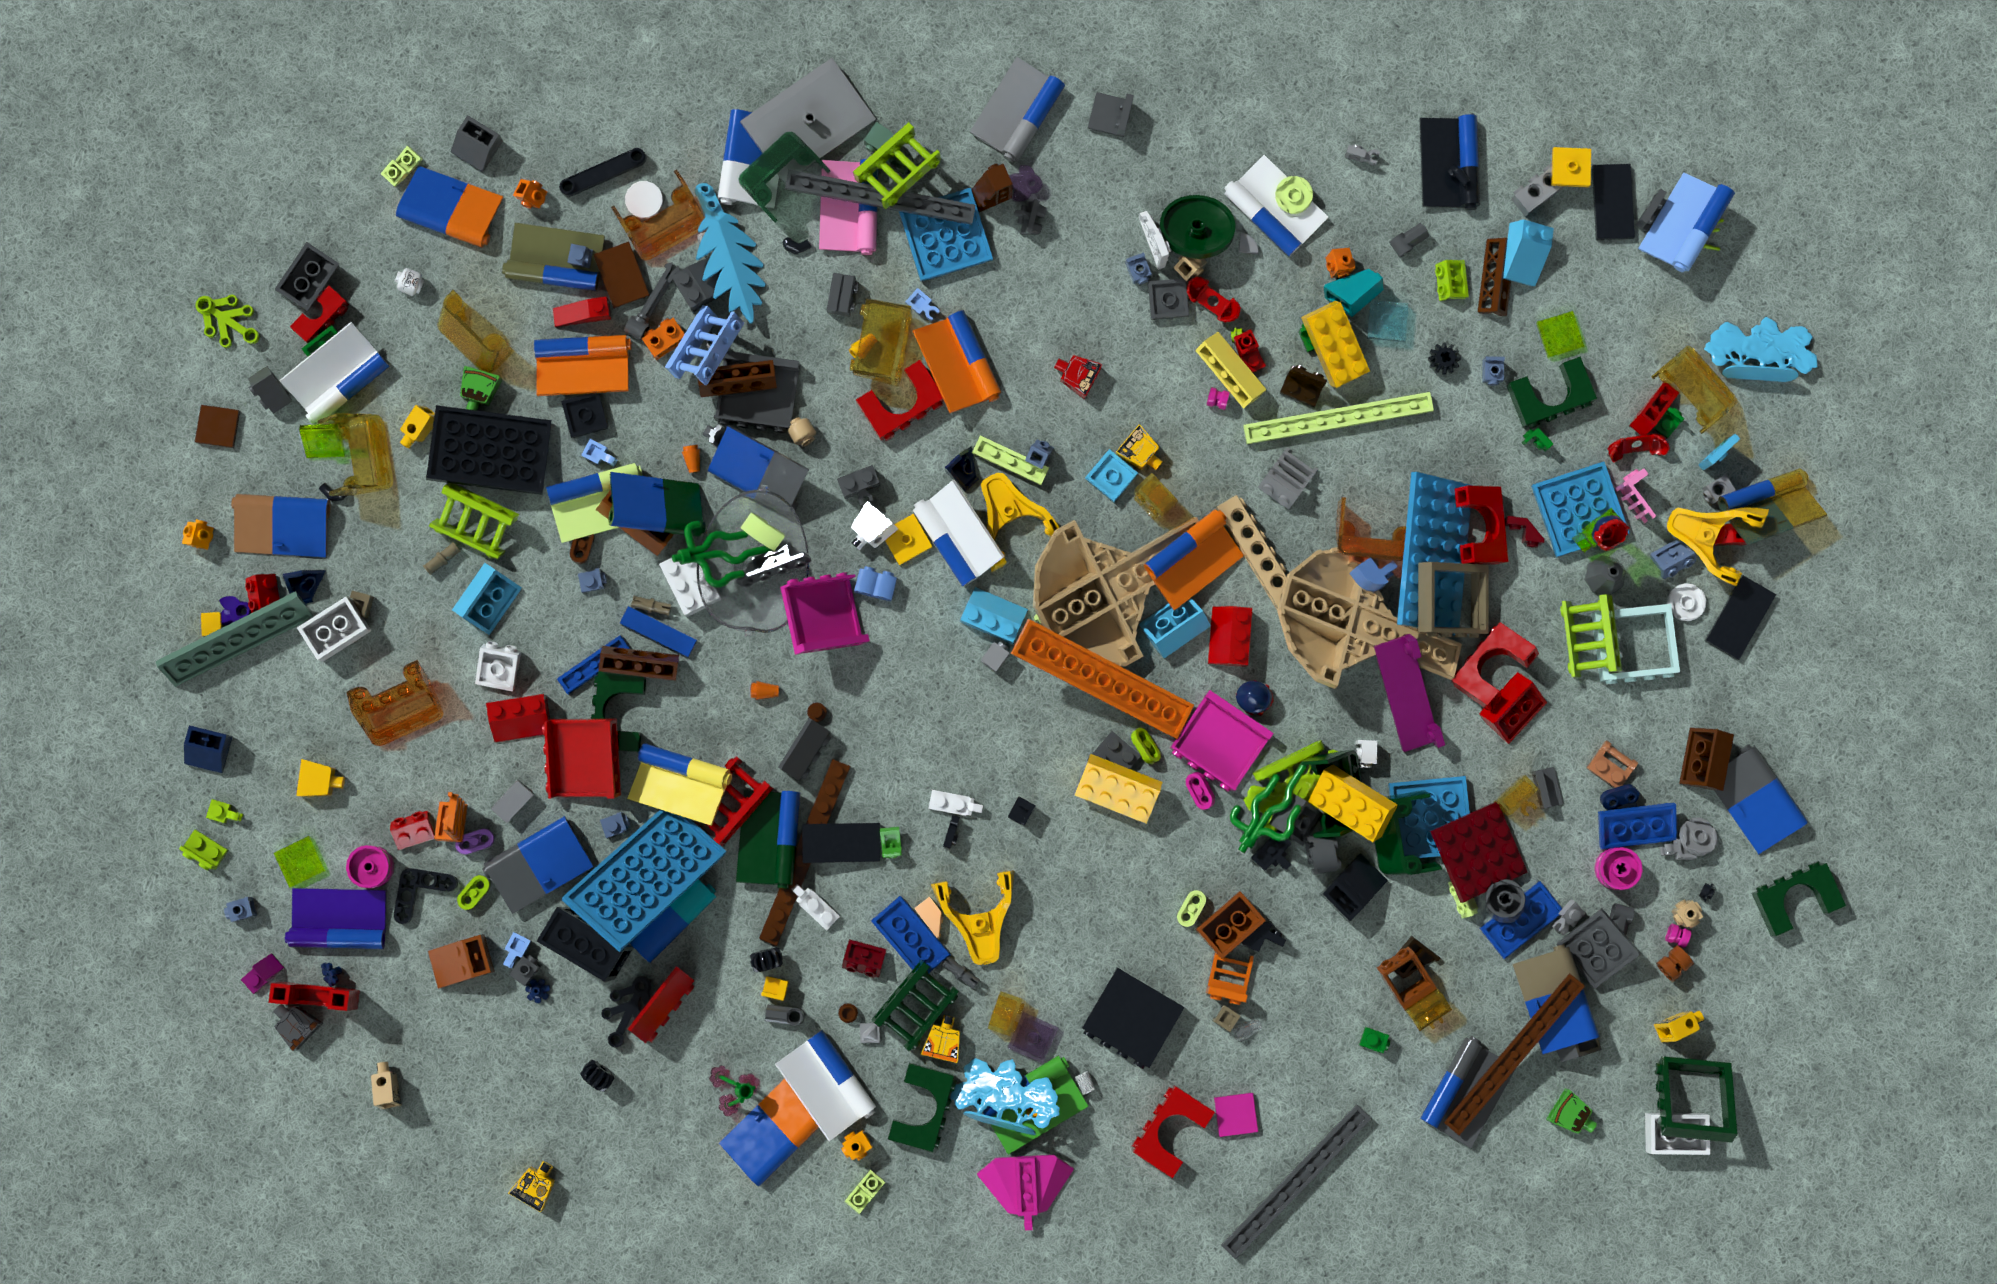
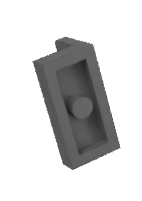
(1548, 787)

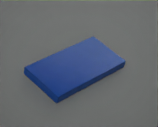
(1637, 825)
(1538, 913)
(909, 935)

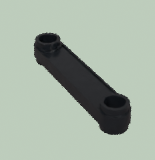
(602, 172)

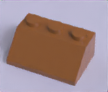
(1230, 925)

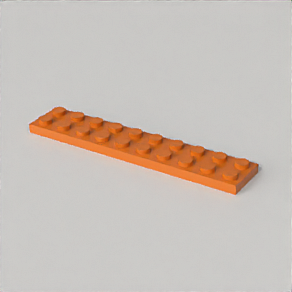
(1102, 679)

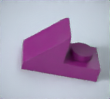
(262, 973)

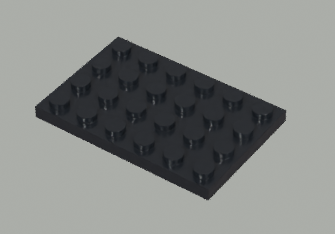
(488, 450)

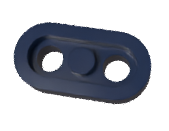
(1619, 795)

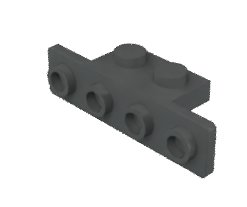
(773, 563)

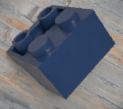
(206, 749)

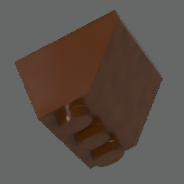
(1706, 758)

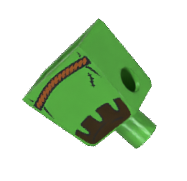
(478, 387)
(1571, 1113)

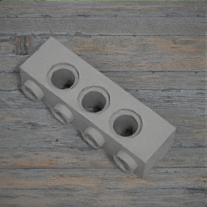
(1526, 202)

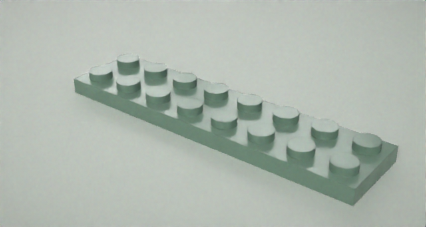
(234, 639)

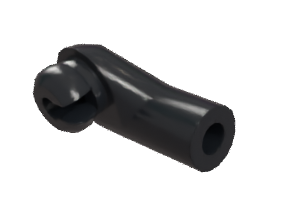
(325, 489)

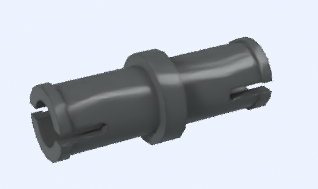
(961, 972)

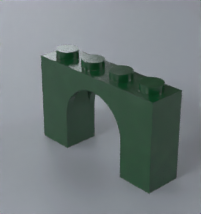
(1532, 411)
(613, 684)
(1771, 898)
(925, 1135)

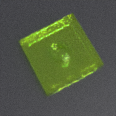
(322, 440)

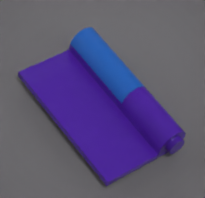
(337, 918)

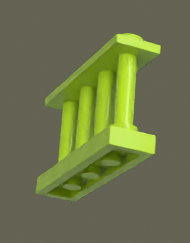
(892, 148)
(486, 507)
(1609, 642)

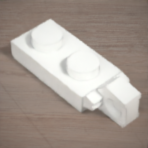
(953, 803)
(815, 907)

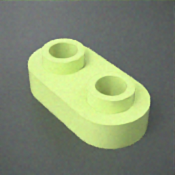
(1192, 909)

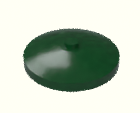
(1197, 226)

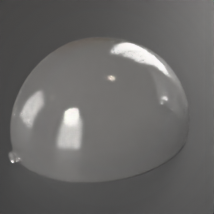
(760, 605)

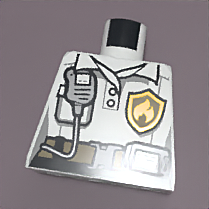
(871, 527)

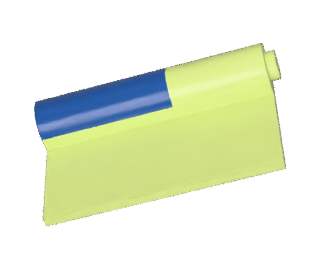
(576, 503)

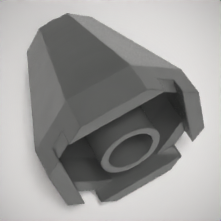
(1605, 575)

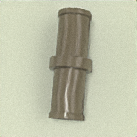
(441, 558)
(651, 605)

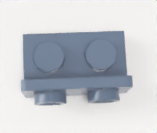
(1673, 558)

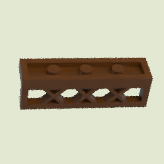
(1501, 286)

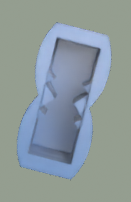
(875, 584)

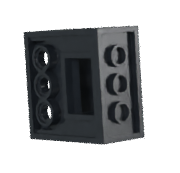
(582, 945)

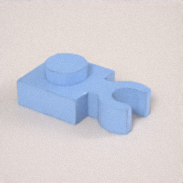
(921, 303)

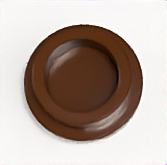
(816, 712)
(848, 1013)

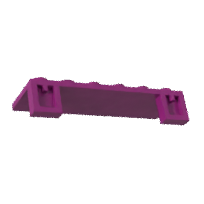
(1407, 693)

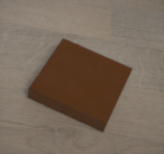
(217, 426)

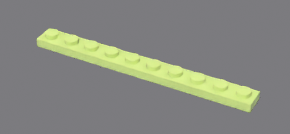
(1338, 418)

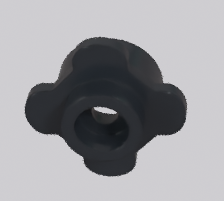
(1707, 892)

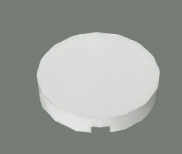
(644, 199)
(1682, 603)

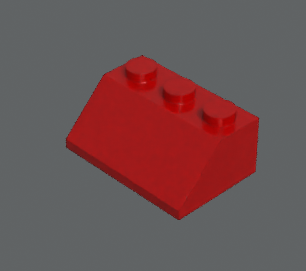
(1230, 636)
(1516, 708)
(518, 717)

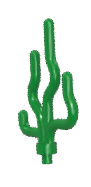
(695, 554)
(1257, 825)

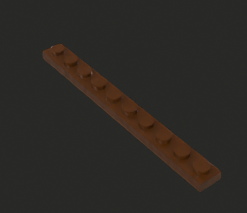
(819, 814)
(1514, 1054)

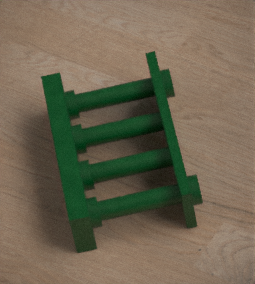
(896, 1002)

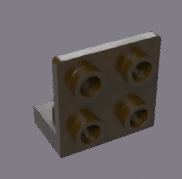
(1303, 385)

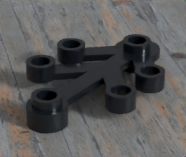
(630, 1007)

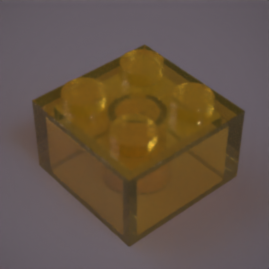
(1154, 497)

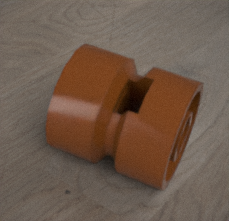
(1675, 963)

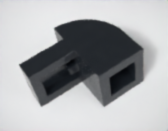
(1257, 938)

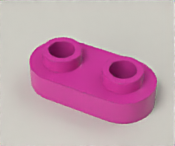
(1200, 790)

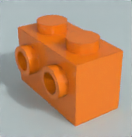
(663, 338)

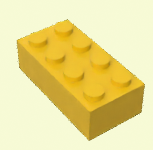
(1335, 344)
(1118, 788)
(1352, 803)

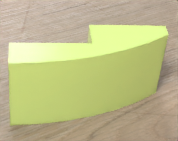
(400, 168)
(762, 531)
(864, 1192)

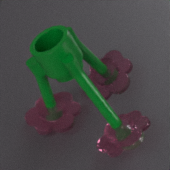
(743, 1090)

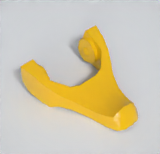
(1007, 504)
(1701, 530)
(982, 929)

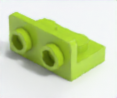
(1451, 280)
(204, 850)

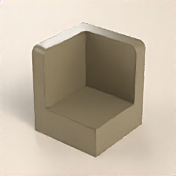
(362, 602)
(1226, 1018)

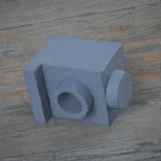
(580, 256)
(1136, 276)
(1487, 374)
(1041, 449)
(247, 909)

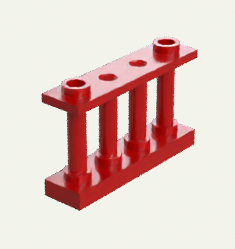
(748, 805)

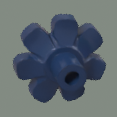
(330, 973)
(542, 989)

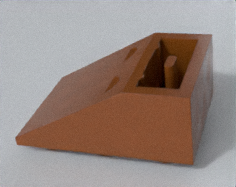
(461, 961)

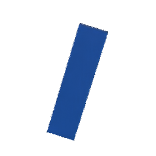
(658, 631)
(587, 668)

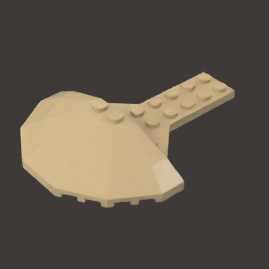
(1096, 590)
(1338, 623)

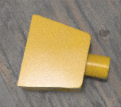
(417, 425)
(317, 780)

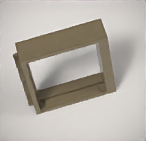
(1479, 599)

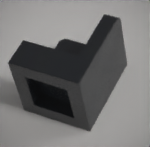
(1021, 811)

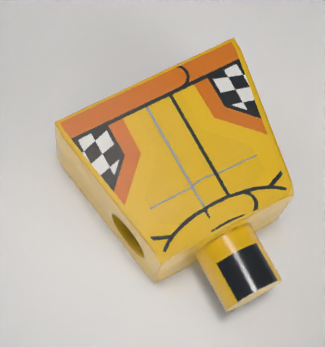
(943, 1041)

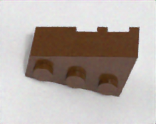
(992, 188)

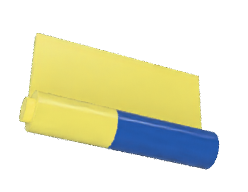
(679, 784)

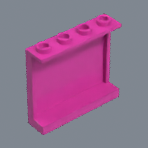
(822, 613)
(1221, 741)

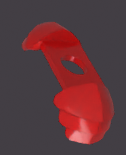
(1200, 291)
(1654, 443)

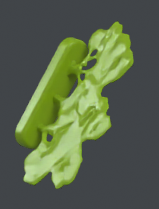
(1303, 788)

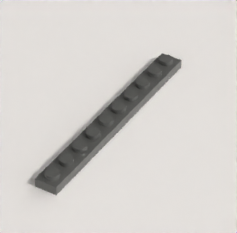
(868, 195)
(1295, 1181)

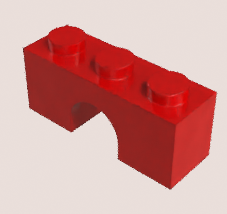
(332, 305)

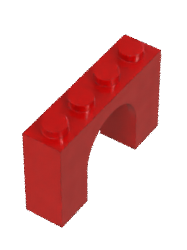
(887, 423)
(1490, 505)
(1499, 642)
(330, 997)
(1176, 1103)

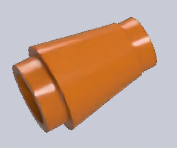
(692, 458)
(763, 690)

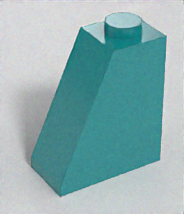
(1354, 290)

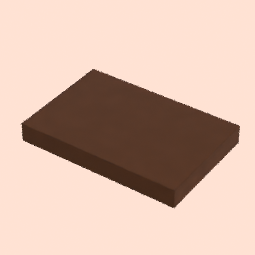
(621, 275)

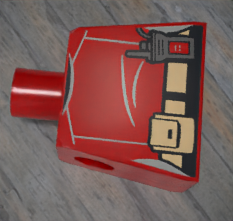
(1078, 374)

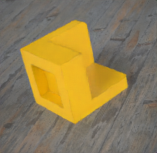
(210, 622)
(775, 988)

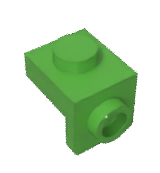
(891, 842)

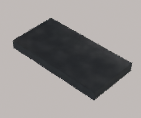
(1613, 201)
(1740, 617)
(840, 842)

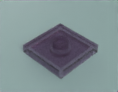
(1033, 1037)

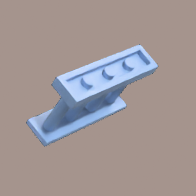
(694, 337)

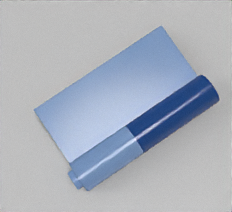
(1686, 222)

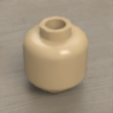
(801, 431)

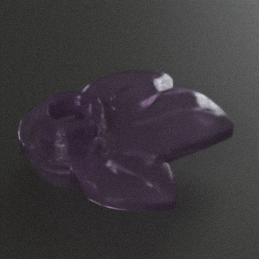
(1021, 183)

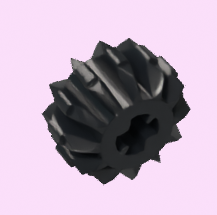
(1451, 360)
(766, 959)
(597, 1075)

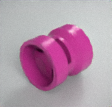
(1217, 398)
(1678, 935)

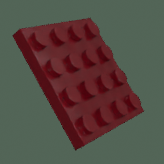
(1478, 851)

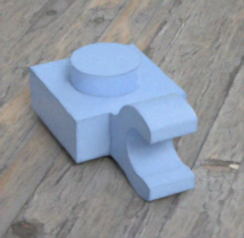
(597, 452)
(516, 947)

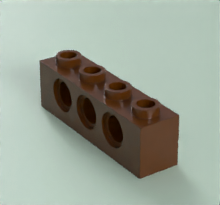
(740, 378)
(638, 663)

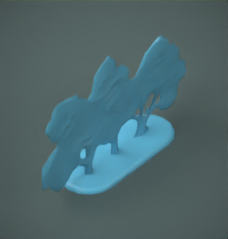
(1766, 346)
(1003, 1092)

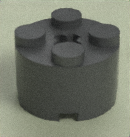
(1322, 854)
(1505, 912)

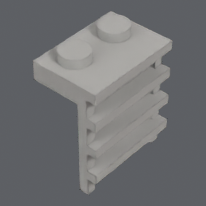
(1281, 485)

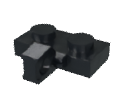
(1272, 853)

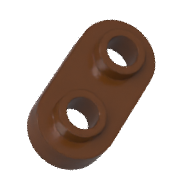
(583, 546)

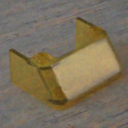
(1699, 385)
(367, 451)

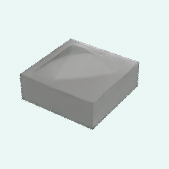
(869, 1033)

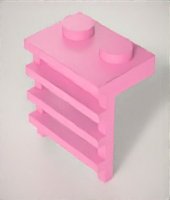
(1627, 489)

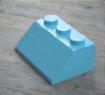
(487, 598)
(993, 615)
(1173, 628)

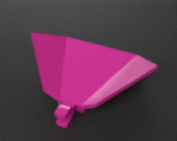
(1026, 1183)

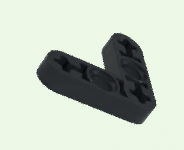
(418, 882)

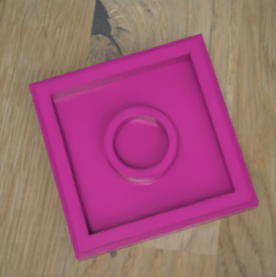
(1235, 1114)

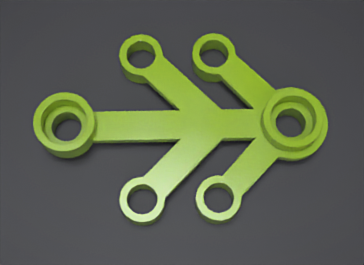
(225, 318)

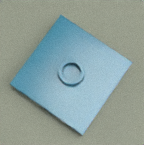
(1720, 452)
(1111, 475)

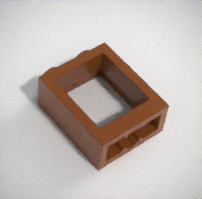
(1414, 992)

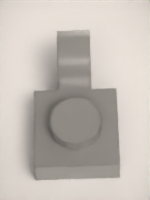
(1359, 154)
(1677, 849)
(1569, 916)

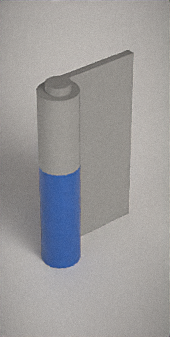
(1017, 109)

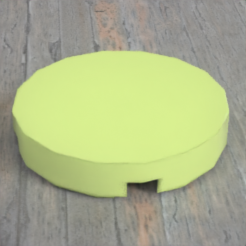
(1294, 195)

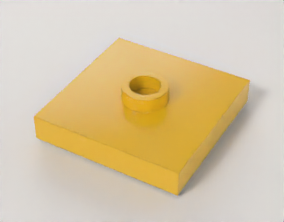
(1571, 167)
(908, 540)

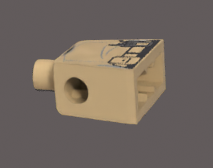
(387, 1095)

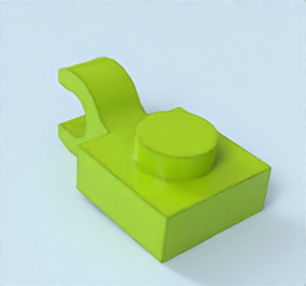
(222, 811)

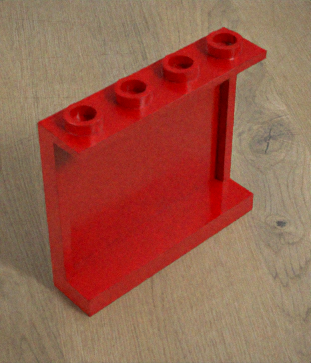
(582, 758)

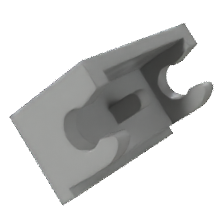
(512, 801)

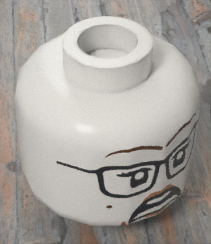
(409, 281)

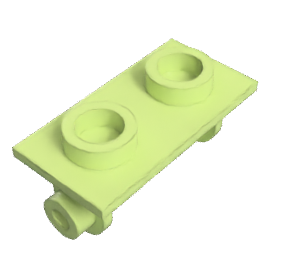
(1466, 908)

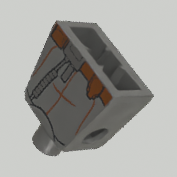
(295, 1025)

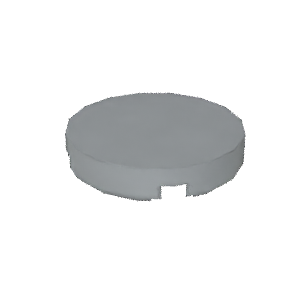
(1698, 836)

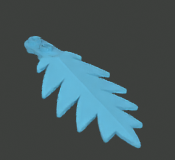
(727, 254)

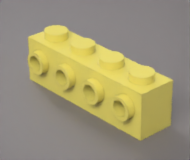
(1233, 373)

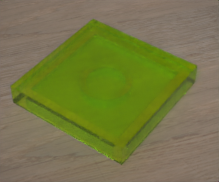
(1560, 334)
(299, 861)

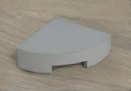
(1247, 244)

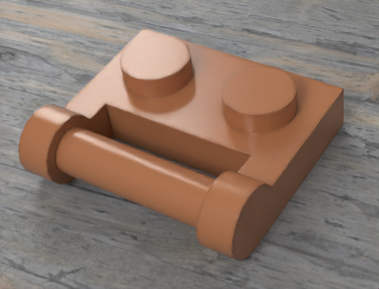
(1608, 770)

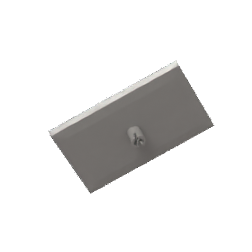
(825, 98)

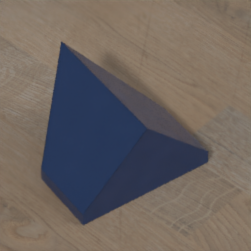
(963, 469)
(304, 583)

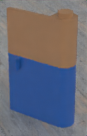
(280, 525)

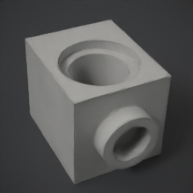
(1724, 485)
(995, 656)

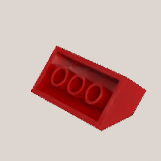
(661, 1004)

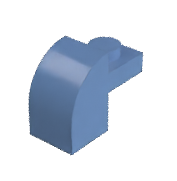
(1370, 577)

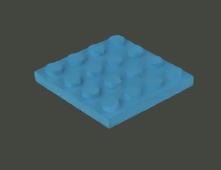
(946, 245)
(1573, 502)
(1446, 803)

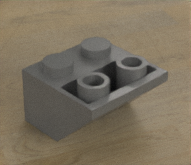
(475, 143)

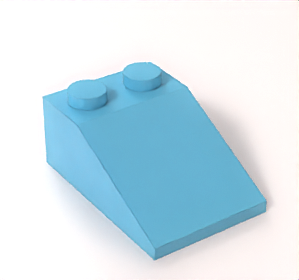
(1527, 251)

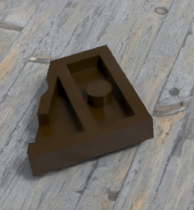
(1423, 953)

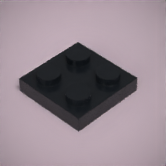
(584, 414)

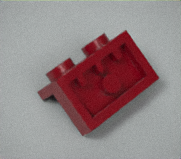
(863, 958)

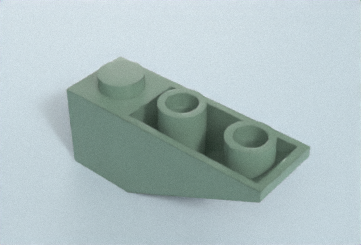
(876, 138)

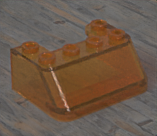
(397, 709)

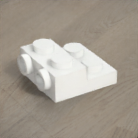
(498, 666)

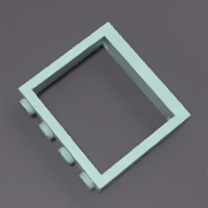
(1665, 609)

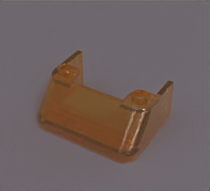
(667, 226)
(1367, 547)

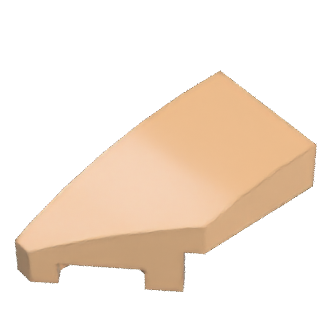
(931, 915)

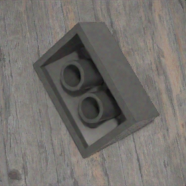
(306, 276)
(805, 750)

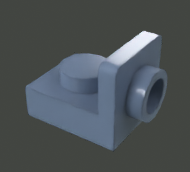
(592, 580)
(615, 824)

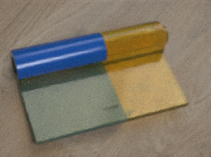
(1784, 496)

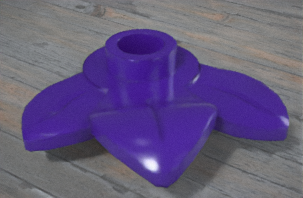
(232, 609)

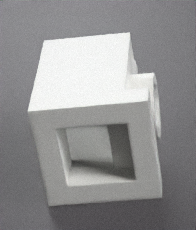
(1366, 753)

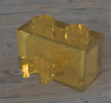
(1517, 796)
(1428, 1010)
(1005, 1013)

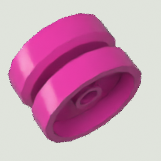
(358, 867)
(1608, 874)

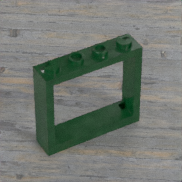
(1668, 1128)

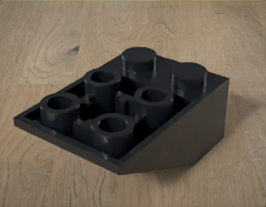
(1354, 887)

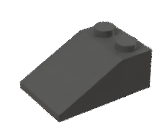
(693, 288)

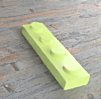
(1009, 460)

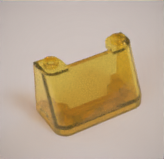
(882, 341)
(485, 353)

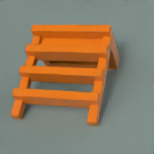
(451, 819)
(1232, 991)

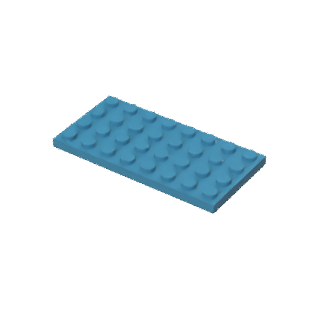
(1433, 535)
(643, 877)

